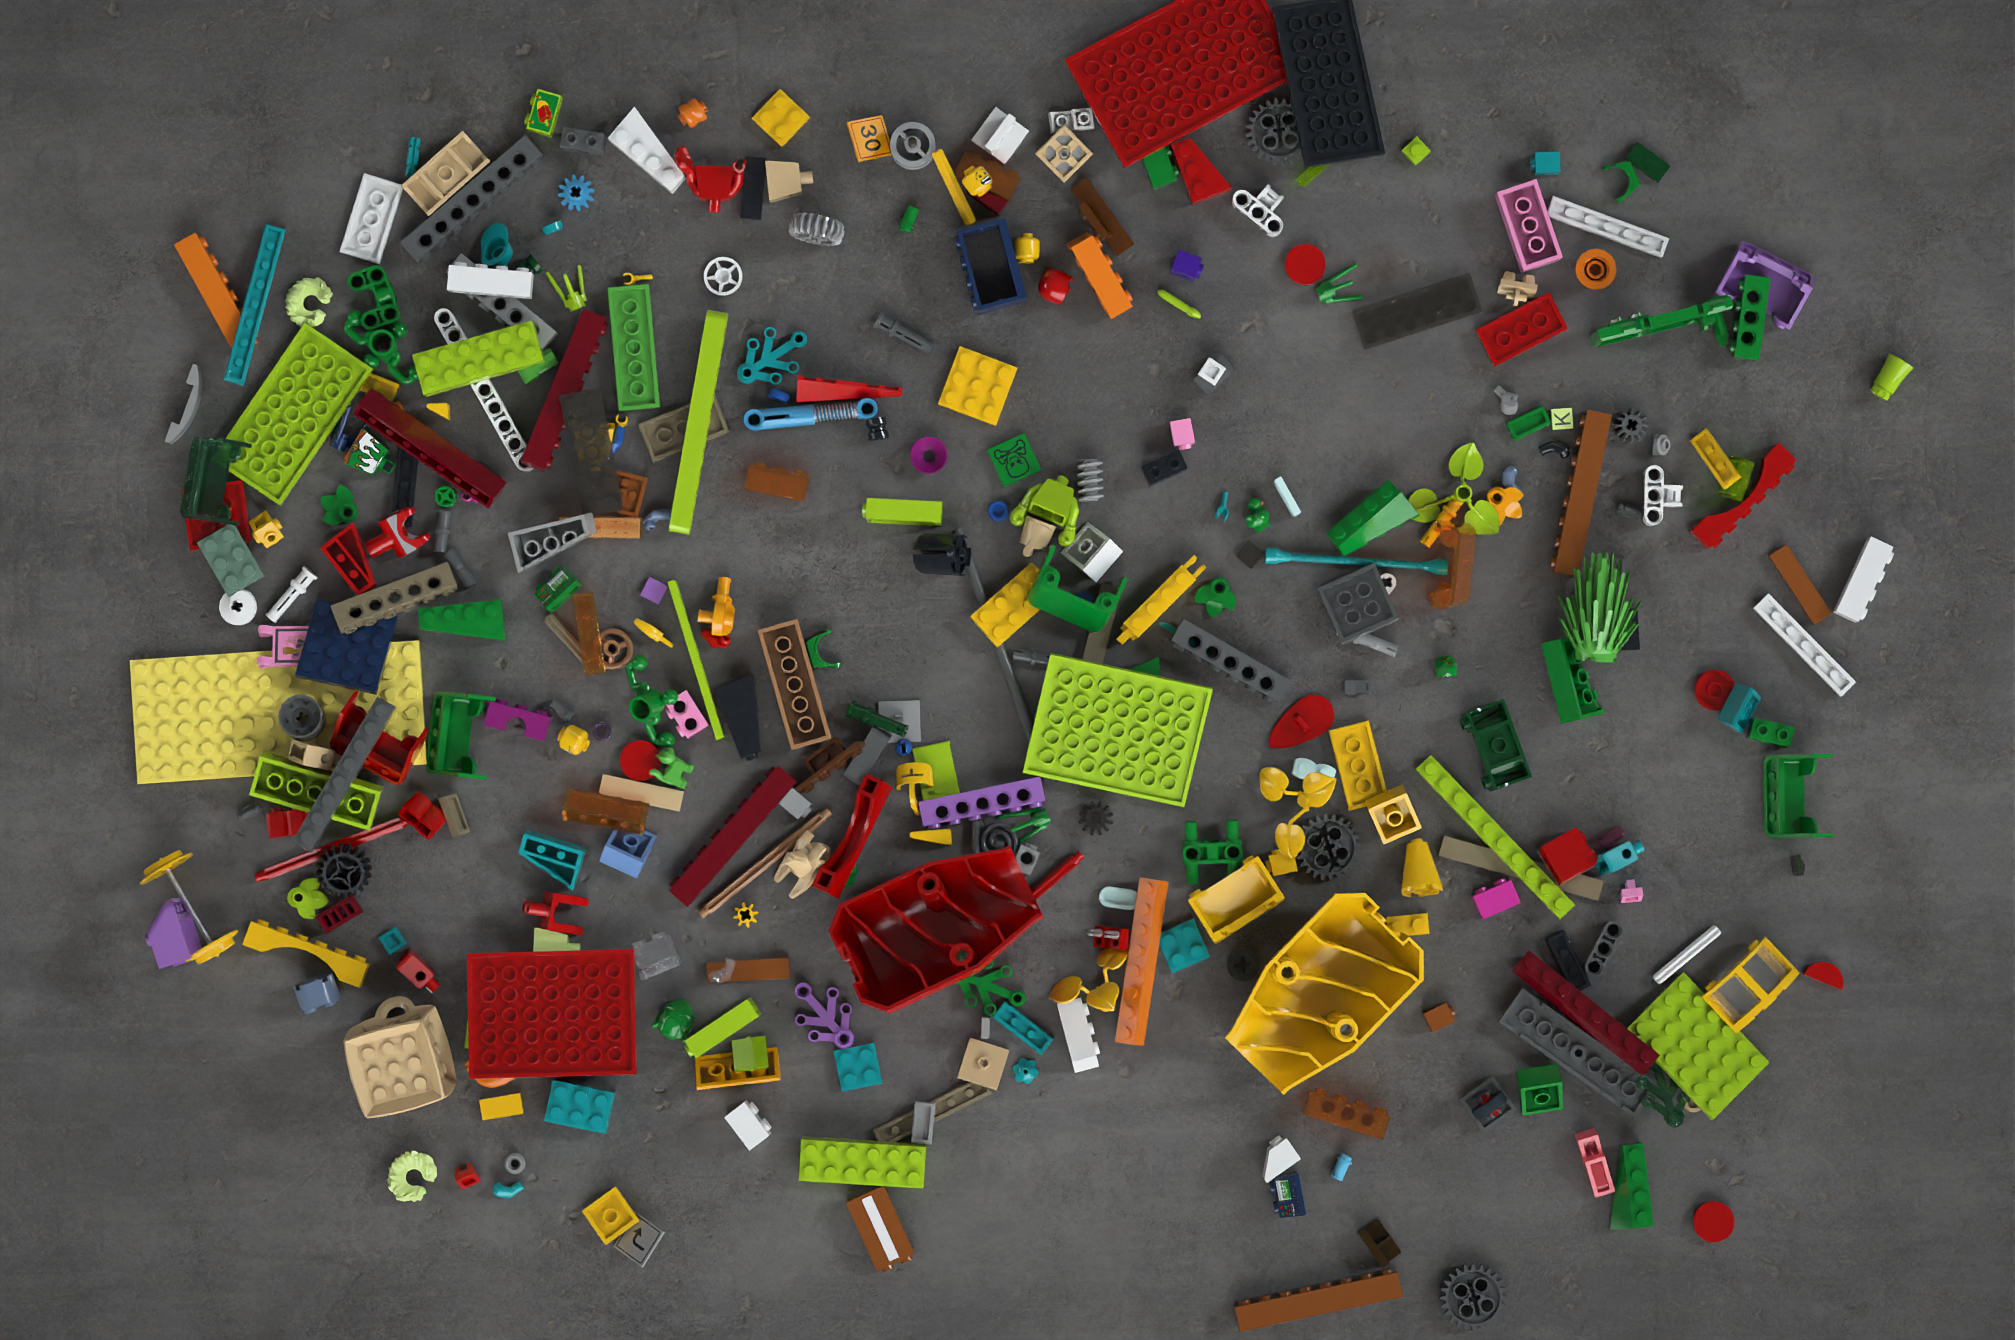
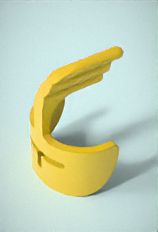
(918, 769)

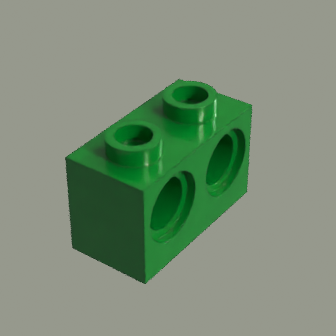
(1770, 732)

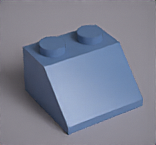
(627, 851)

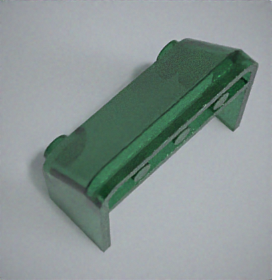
(207, 479)

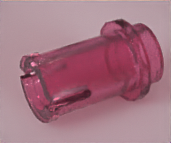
(1612, 837)

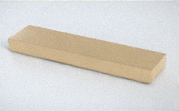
(644, 792)

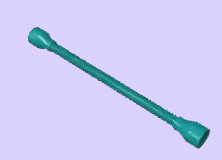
(1436, 566)

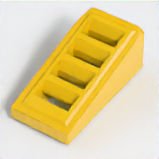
(940, 836)

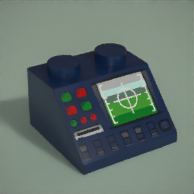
(1288, 1195)

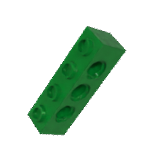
(1760, 286)

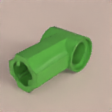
(533, 373)

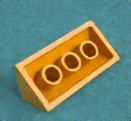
(718, 1071)

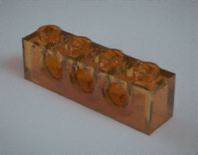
(1376, 1128)

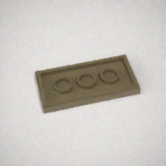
(666, 432)

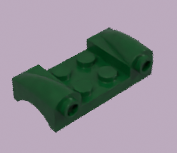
(1496, 745)

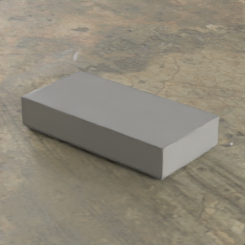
(985, 1027)
(923, 1122)

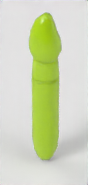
(1192, 312)

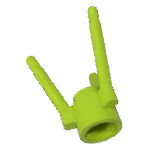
(574, 300)

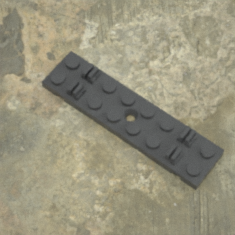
(1558, 1041)

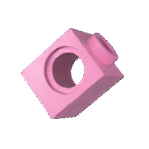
(1182, 433)

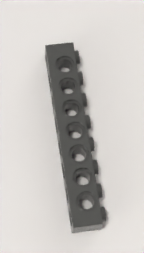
(522, 147)

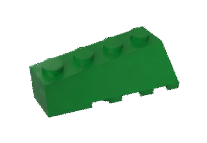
(1371, 519)
(1569, 682)
(1632, 1196)

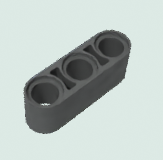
(864, 762)
(1611, 942)

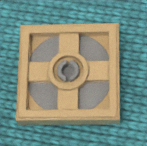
(1064, 153)

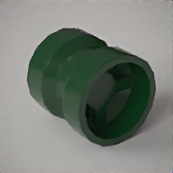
(530, 261)

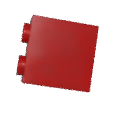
(1568, 856)

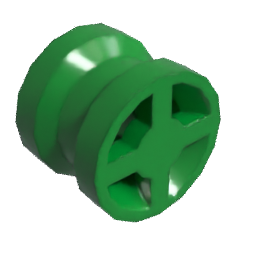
(442, 494)

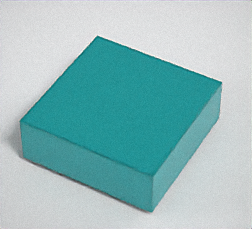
(392, 940)

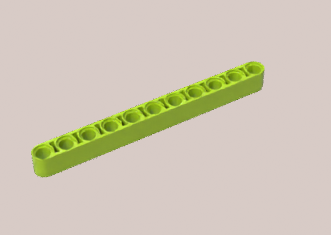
(698, 422)

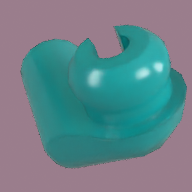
(505, 1191)

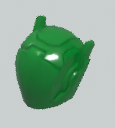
(675, 1019)

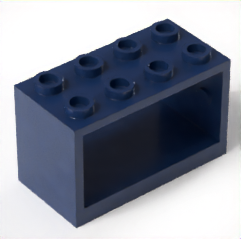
(1001, 225)

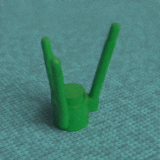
(1327, 291)
(1039, 820)

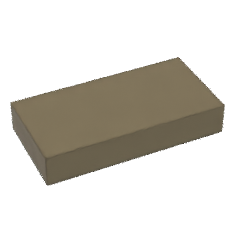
(454, 815)

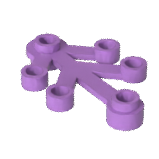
(826, 1018)

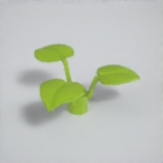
(1469, 465)

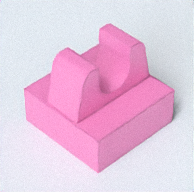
(1631, 893)

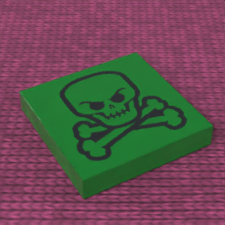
(1014, 460)

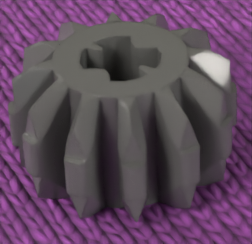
(1637, 428)

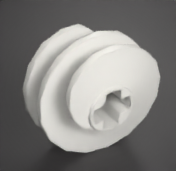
(234, 616)

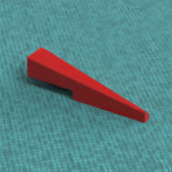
(825, 390)

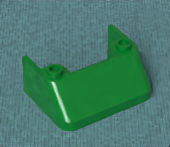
(1067, 606)
(451, 734)
(1785, 796)

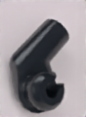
(1555, 446)

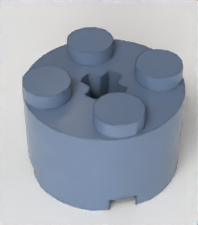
(317, 992)

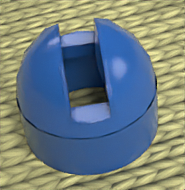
(908, 745)

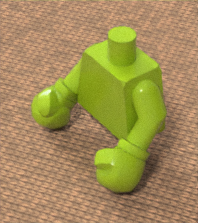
(1052, 502)

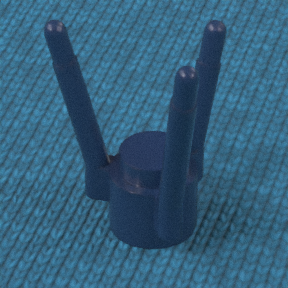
(339, 439)

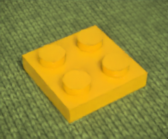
(780, 118)
(610, 1215)

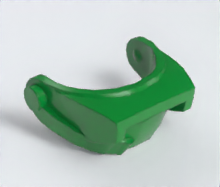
(1634, 182)
(815, 659)

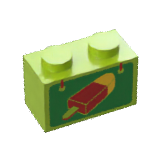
(543, 113)

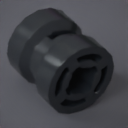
(877, 433)

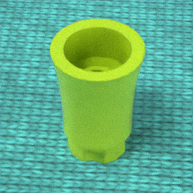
(1890, 376)

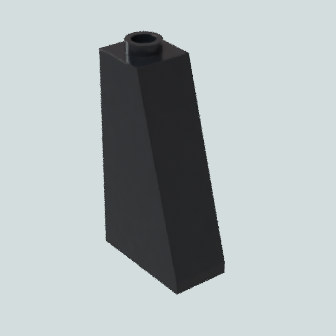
(740, 710)

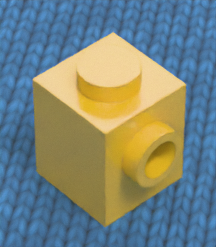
(1280, 864)

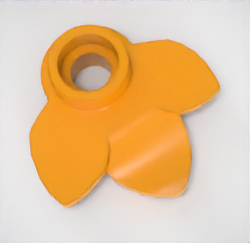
(1508, 504)

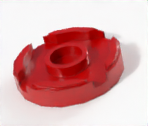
(1305, 264)
(1713, 689)
(639, 759)
(1713, 1221)

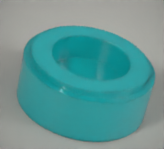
(551, 228)

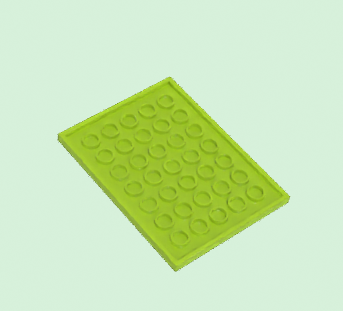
(1117, 729)

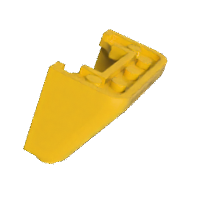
(1236, 899)

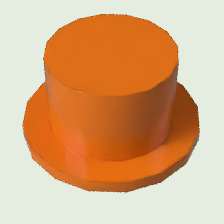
(1595, 269)

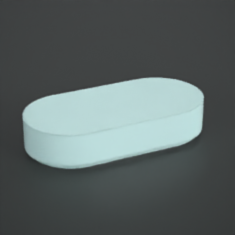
(1118, 898)

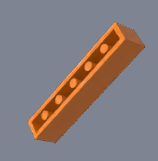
(211, 284)

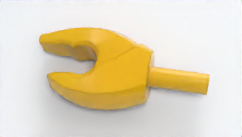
(652, 632)

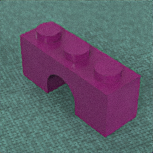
(536, 723)

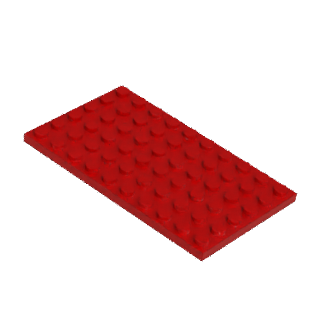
(1177, 71)

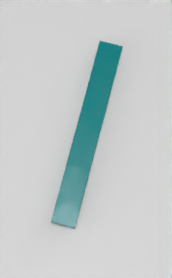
(254, 304)

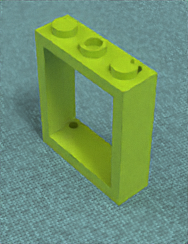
(903, 512)
(722, 1028)

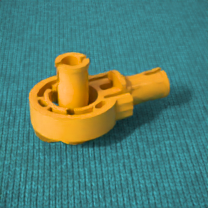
(723, 614)

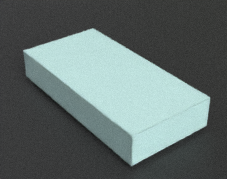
(1287, 497)

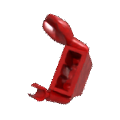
(710, 183)

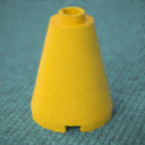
(1420, 871)

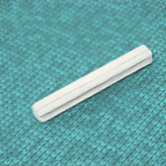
(1685, 955)

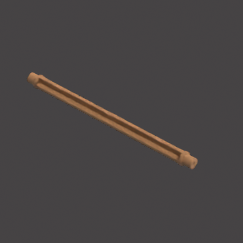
(763, 864)

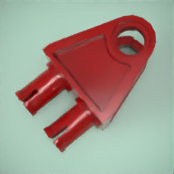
(547, 908)

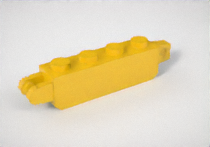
(1159, 601)

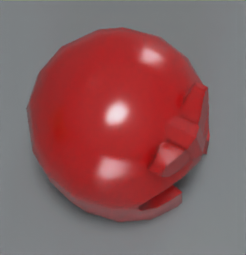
(1054, 285)

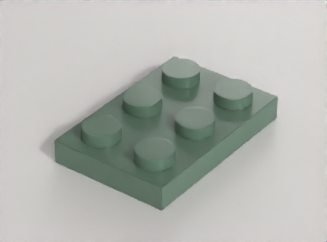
(230, 559)

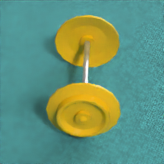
(164, 866)

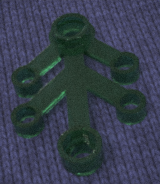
(1672, 1115)

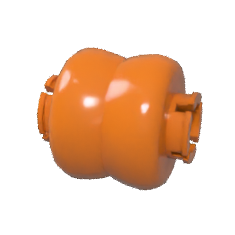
(692, 112)

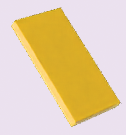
(1357, 763)

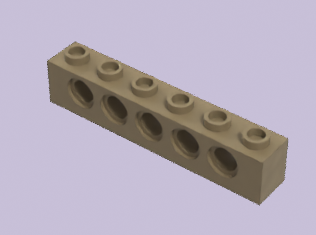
(400, 588)

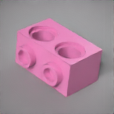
(690, 711)

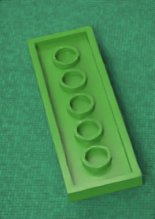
(634, 347)

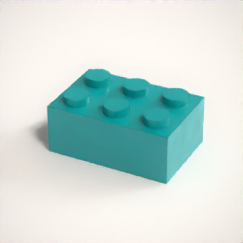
(579, 1106)

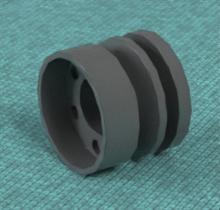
(293, 710)

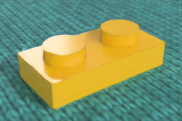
(1410, 924)

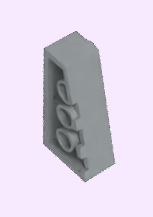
(543, 541)

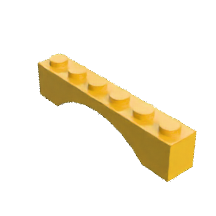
(347, 969)

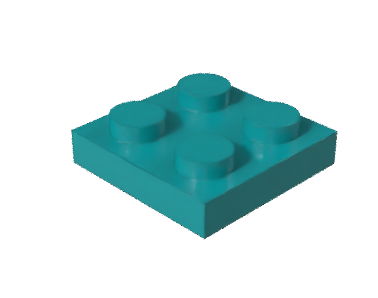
(1183, 946)
(858, 1067)

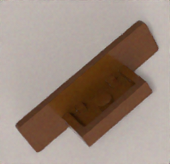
(1101, 217)
(826, 759)

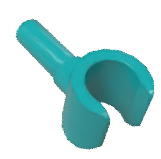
(1222, 509)

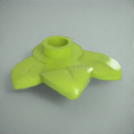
(311, 898)

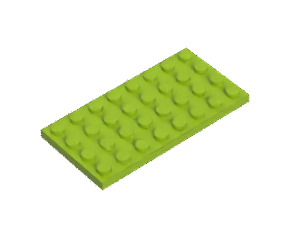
(295, 412)

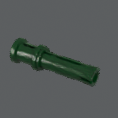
(868, 716)

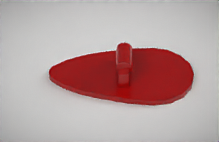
(1302, 722)

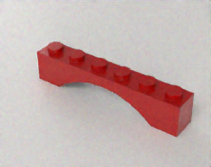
(1773, 466)
(837, 869)

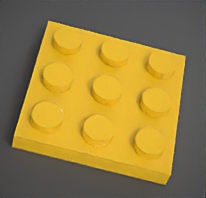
(977, 386)

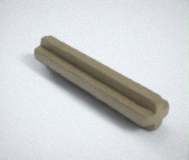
(563, 635)

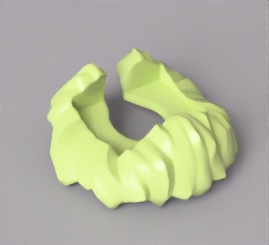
(296, 297)
(399, 1169)

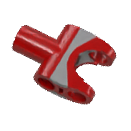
(396, 535)

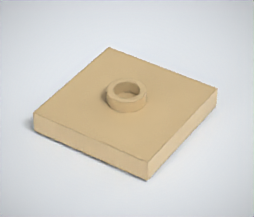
(983, 1064)

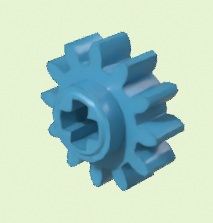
(584, 193)

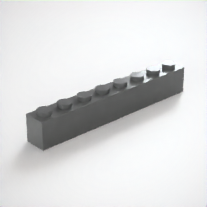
(344, 774)

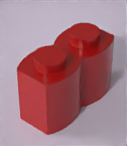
(423, 815)
(284, 823)

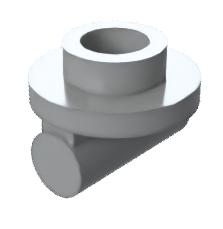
(1660, 445)

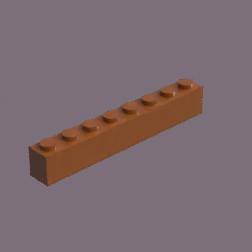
(1581, 492)
(1318, 1300)

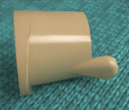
(1035, 535)

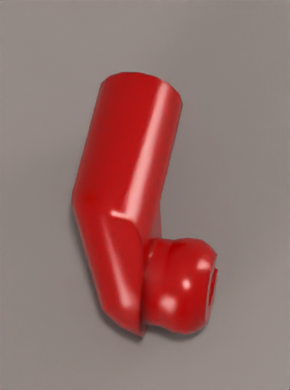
(715, 641)

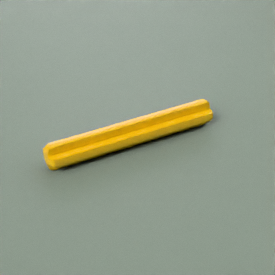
(953, 187)

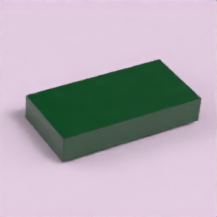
(1647, 162)

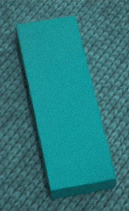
(1023, 1027)

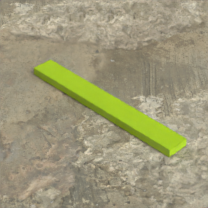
(696, 660)

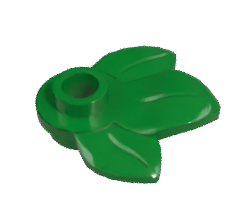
(336, 506)
(1214, 599)

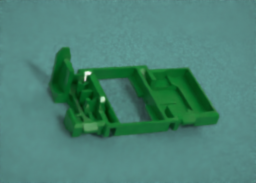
(1640, 325)

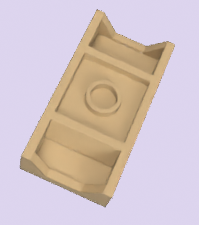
(446, 173)

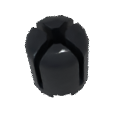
(953, 564)

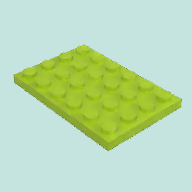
(1698, 1046)

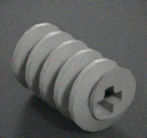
(1090, 480)

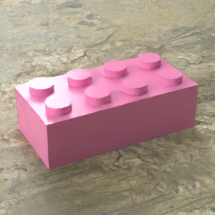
(1528, 226)

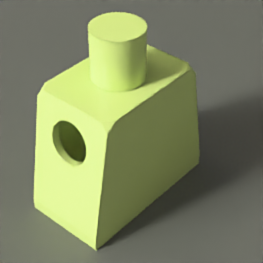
(552, 941)

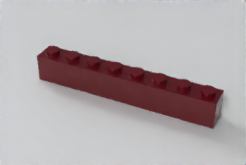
(567, 380)
(429, 448)
(732, 836)
(1585, 1013)

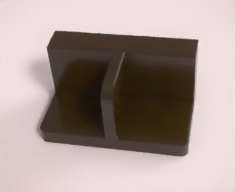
(1379, 1242)

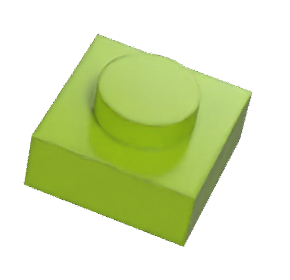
(1416, 151)

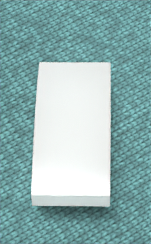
(1074, 119)

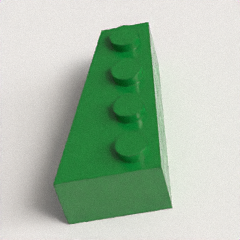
(472, 619)

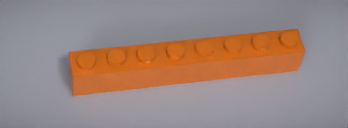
(1141, 961)

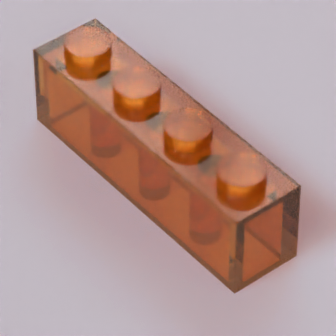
(605, 811)

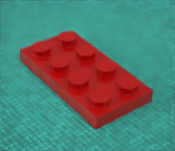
(1521, 329)

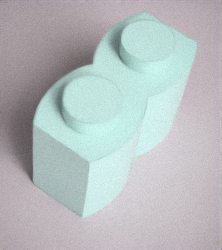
(1305, 766)

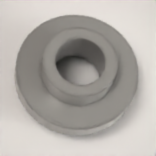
(508, 1163)

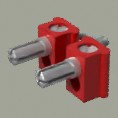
(1110, 937)

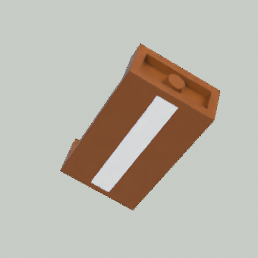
(880, 1228)

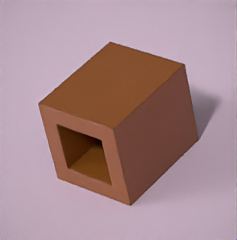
(1439, 1016)

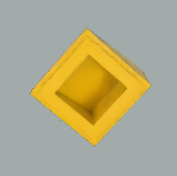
(442, 409)

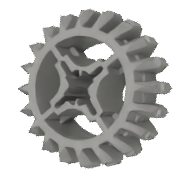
(816, 229)

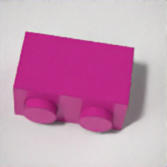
(1496, 898)

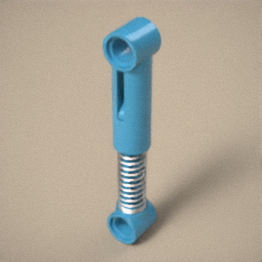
(808, 414)

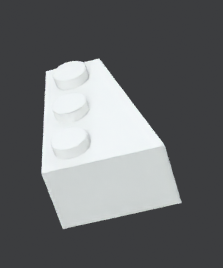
(1078, 1034)

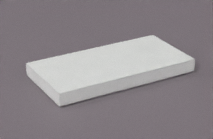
(371, 218)

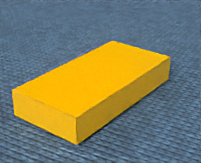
(501, 1106)

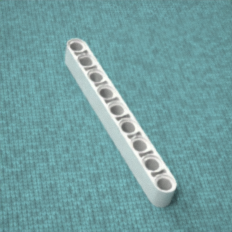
(488, 400)

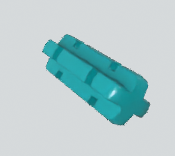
(412, 156)

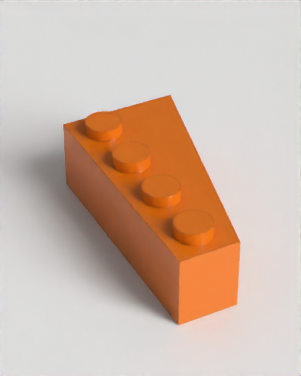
(1100, 275)

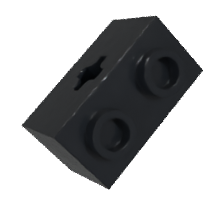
(1164, 468)

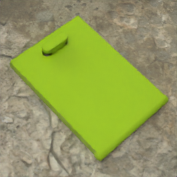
(942, 765)

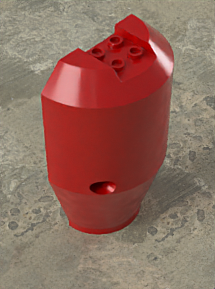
(932, 926)

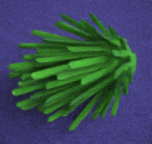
(1598, 627)

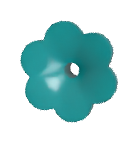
(1024, 1064)

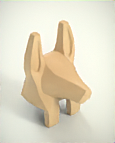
(803, 862)

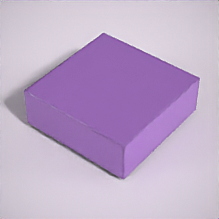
(654, 590)

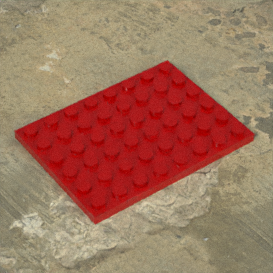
(551, 1013)

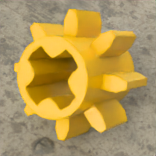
(752, 913)

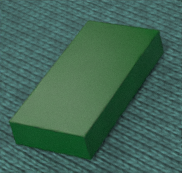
(1528, 423)

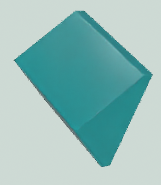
(1739, 707)

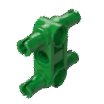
(1210, 850)

